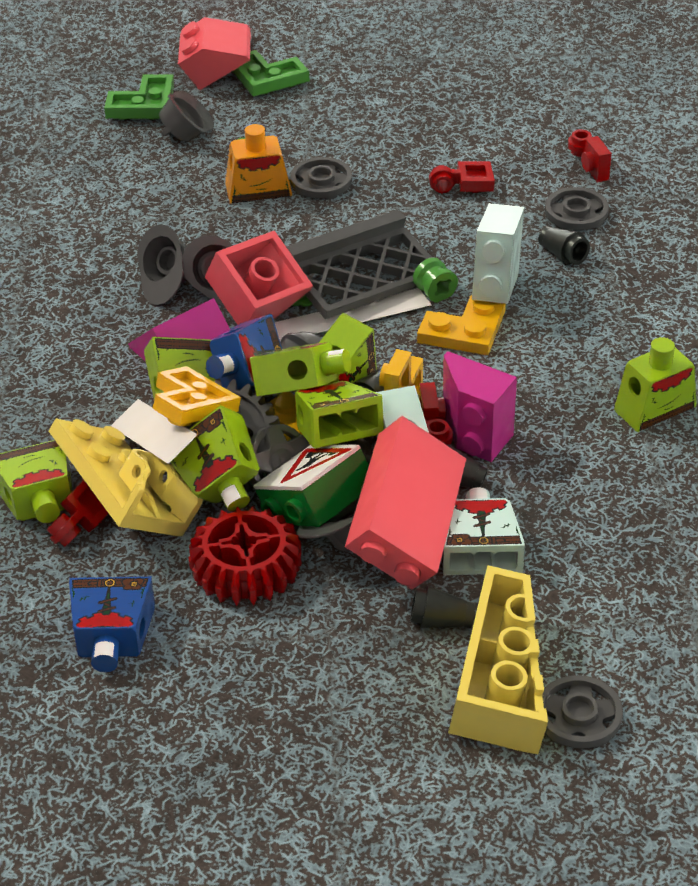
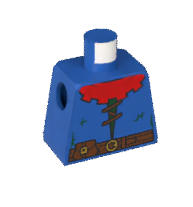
(234, 348)
(110, 617)

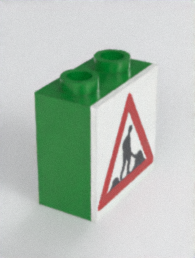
(314, 484)

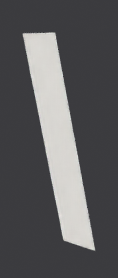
(388, 306)
(153, 431)

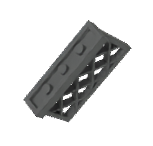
(348, 246)

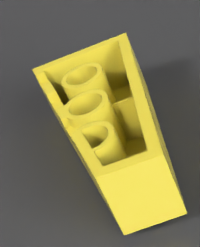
(501, 677)

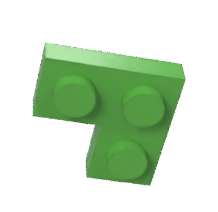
(264, 78)
(142, 103)

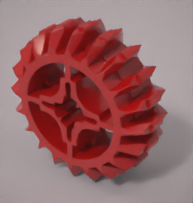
(220, 560)

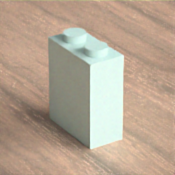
(497, 253)

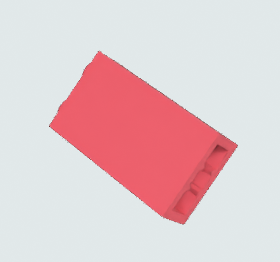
(406, 503)

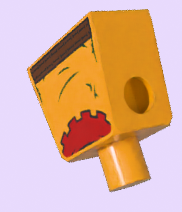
(256, 168)

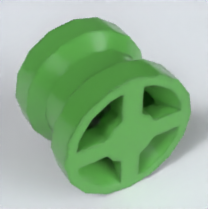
(435, 279)

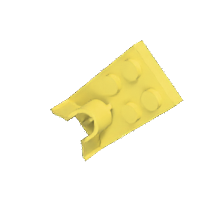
(127, 479)

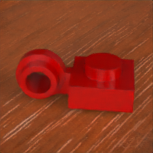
(593, 154)
(470, 175)
(435, 413)
(83, 508)

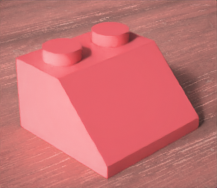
(213, 49)
(257, 278)

